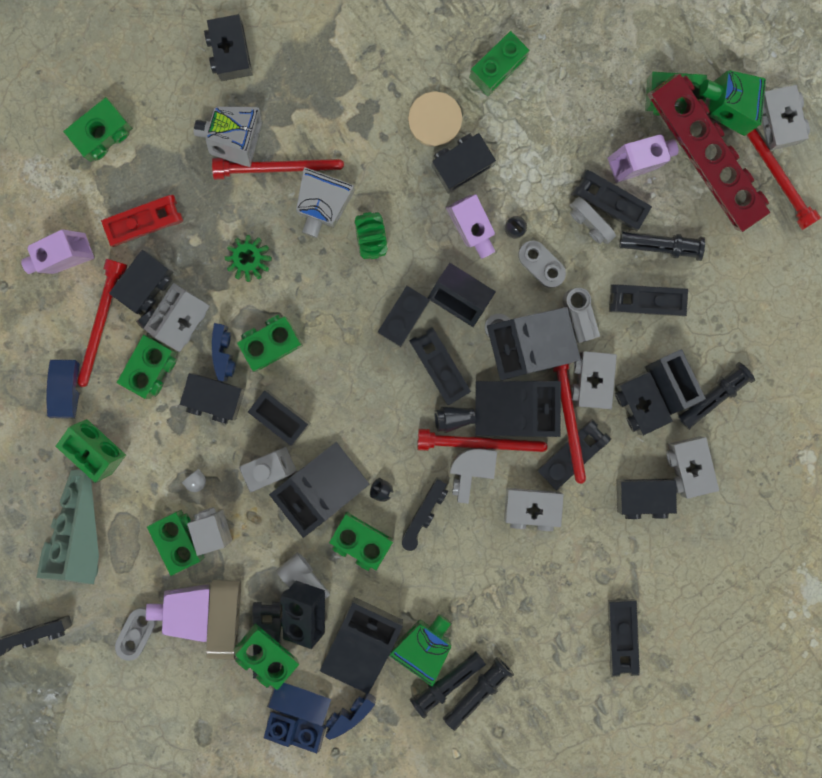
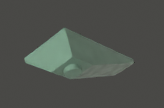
(74, 544)

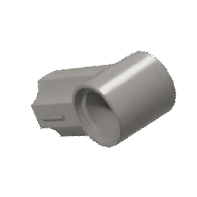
(582, 318)
(299, 569)

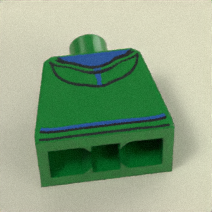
(736, 100)
(424, 648)

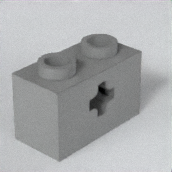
(778, 131)
(176, 317)
(603, 367)
(703, 477)
(548, 502)
(209, 531)

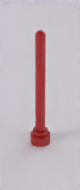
(223, 168)
(805, 215)
(113, 271)
(570, 422)
(428, 440)

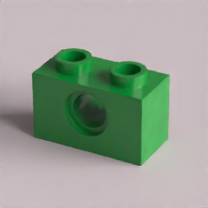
(83, 130)

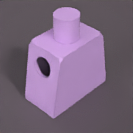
(641, 157)
(466, 214)
(57, 252)
(183, 612)

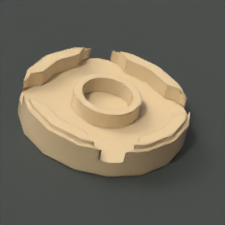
(435, 119)

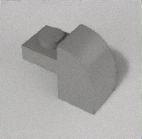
(471, 463)

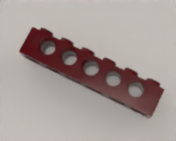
(755, 204)

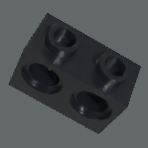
(303, 614)

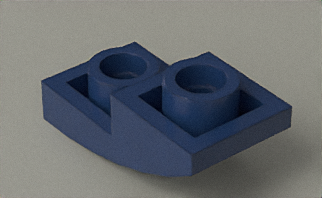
(222, 362)
(61, 389)
(299, 703)
(344, 720)
(294, 731)

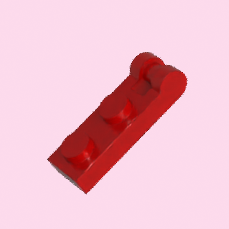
(141, 221)

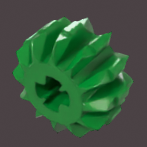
(371, 235)
(247, 249)

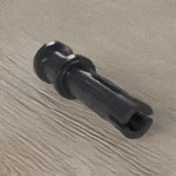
(675, 245)
(726, 387)
(486, 685)
(437, 693)

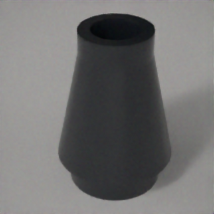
(453, 418)

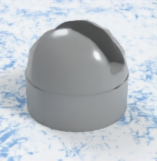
(195, 481)

